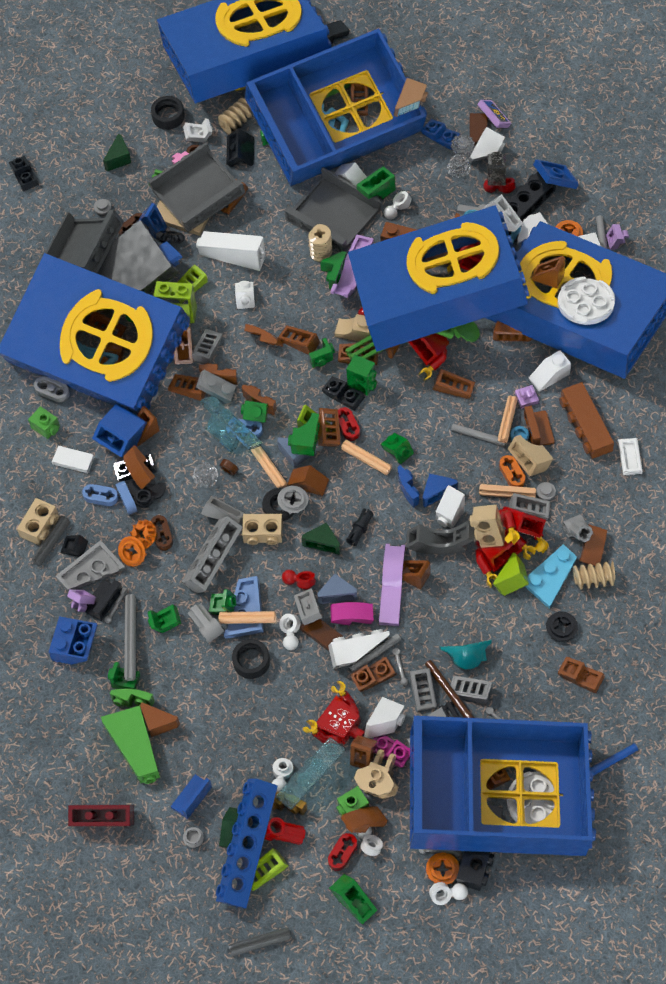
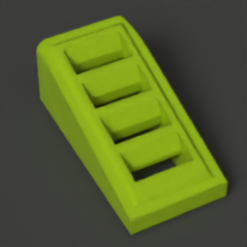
(190, 275)
(275, 870)

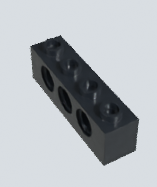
(530, 196)
(476, 878)

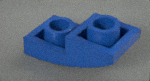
(437, 132)
(406, 483)

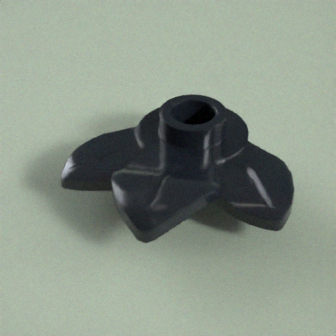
(151, 491)

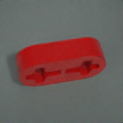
(351, 421)
(347, 854)

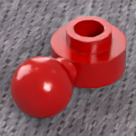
(508, 188)
(303, 579)

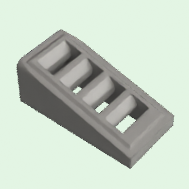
(202, 357)
(522, 499)
(218, 509)
(418, 674)
(476, 697)

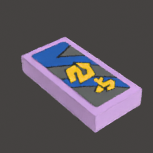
(494, 114)

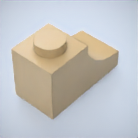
(353, 328)
(531, 457)

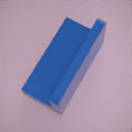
(191, 796)

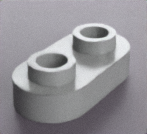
(53, 388)

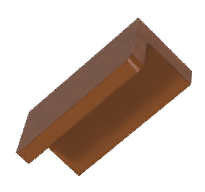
(538, 427)

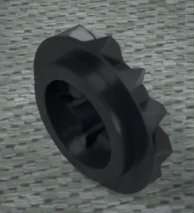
(171, 237)
(566, 619)

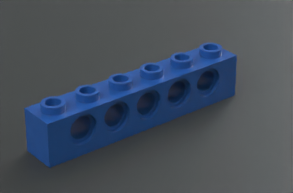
(255, 836)

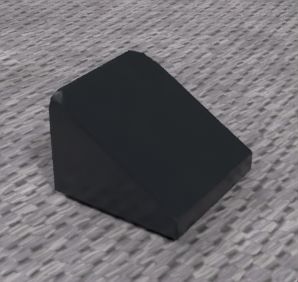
(74, 545)

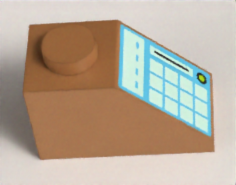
(410, 97)

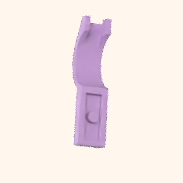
(347, 282)
(391, 585)

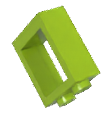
(181, 291)

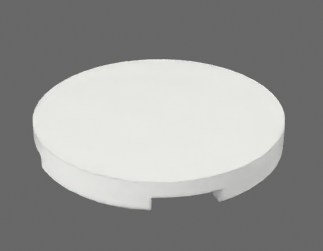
(586, 300)
(534, 809)

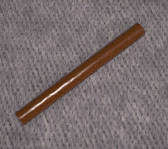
(448, 690)

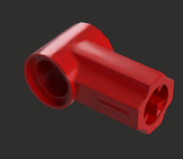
(285, 831)

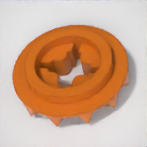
(570, 226)
(148, 529)
(127, 556)
(435, 863)

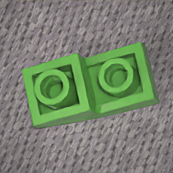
(126, 697)

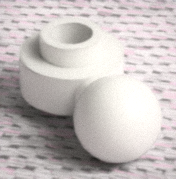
(400, 201)
(290, 642)
(282, 774)
(370, 844)
(458, 891)

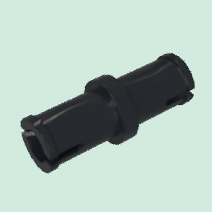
(359, 527)

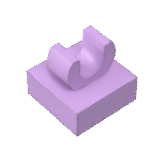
(616, 236)
(526, 396)
(80, 599)

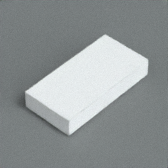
(630, 456)
(73, 459)

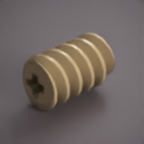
(235, 115)
(320, 242)
(592, 575)

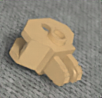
(379, 776)

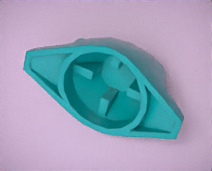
(468, 655)

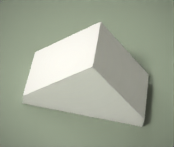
(351, 172)

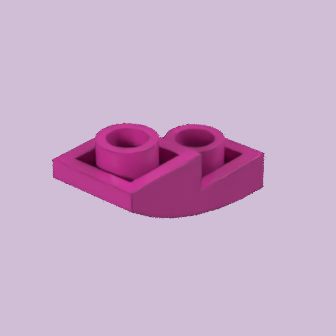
(350, 612)
(390, 746)

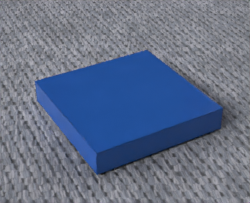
(556, 174)

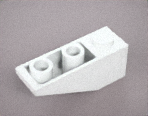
(348, 651)

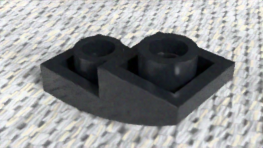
(336, 30)
(23, 173)
(339, 391)
(123, 474)

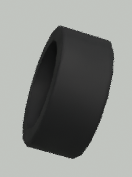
(167, 123)
(254, 672)

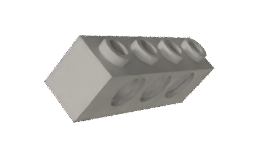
(212, 555)

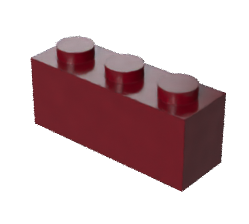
(101, 815)

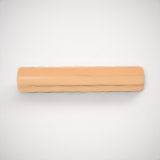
(507, 419)
(366, 457)
(269, 467)
(505, 491)
(247, 617)

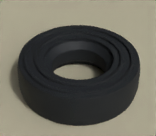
(267, 502)

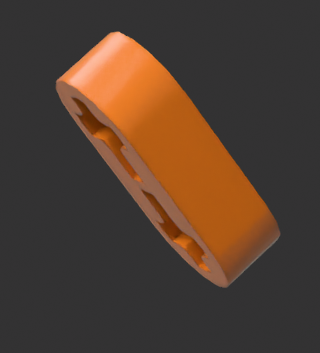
(516, 470)

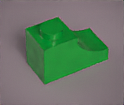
(379, 184)
(304, 438)
(353, 898)

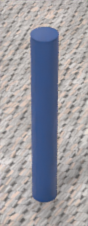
(614, 758)

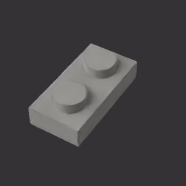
(216, 386)
(307, 606)

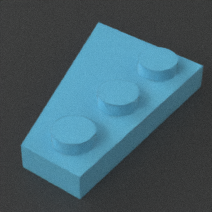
(550, 575)

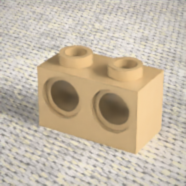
(34, 520)
(262, 523)
(488, 526)

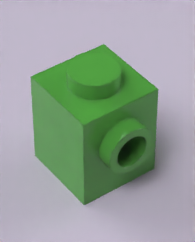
(44, 423)
(351, 801)

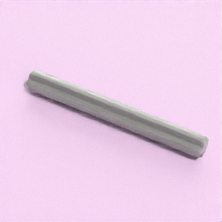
(130, 638)

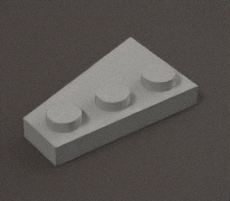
(90, 567)

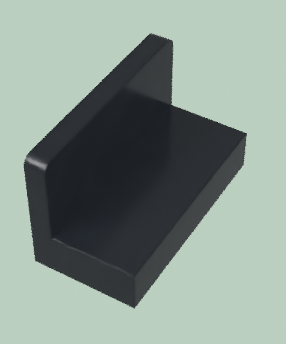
(240, 148)
(105, 595)

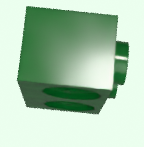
(361, 375)

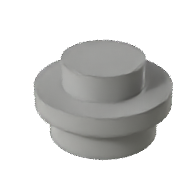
(102, 206)
(546, 491)
(193, 837)

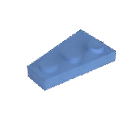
(247, 600)

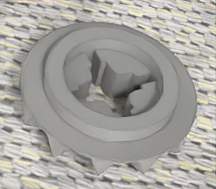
(286, 495)

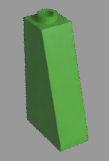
(132, 739)

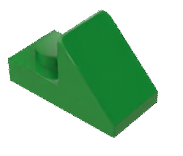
(334, 267)

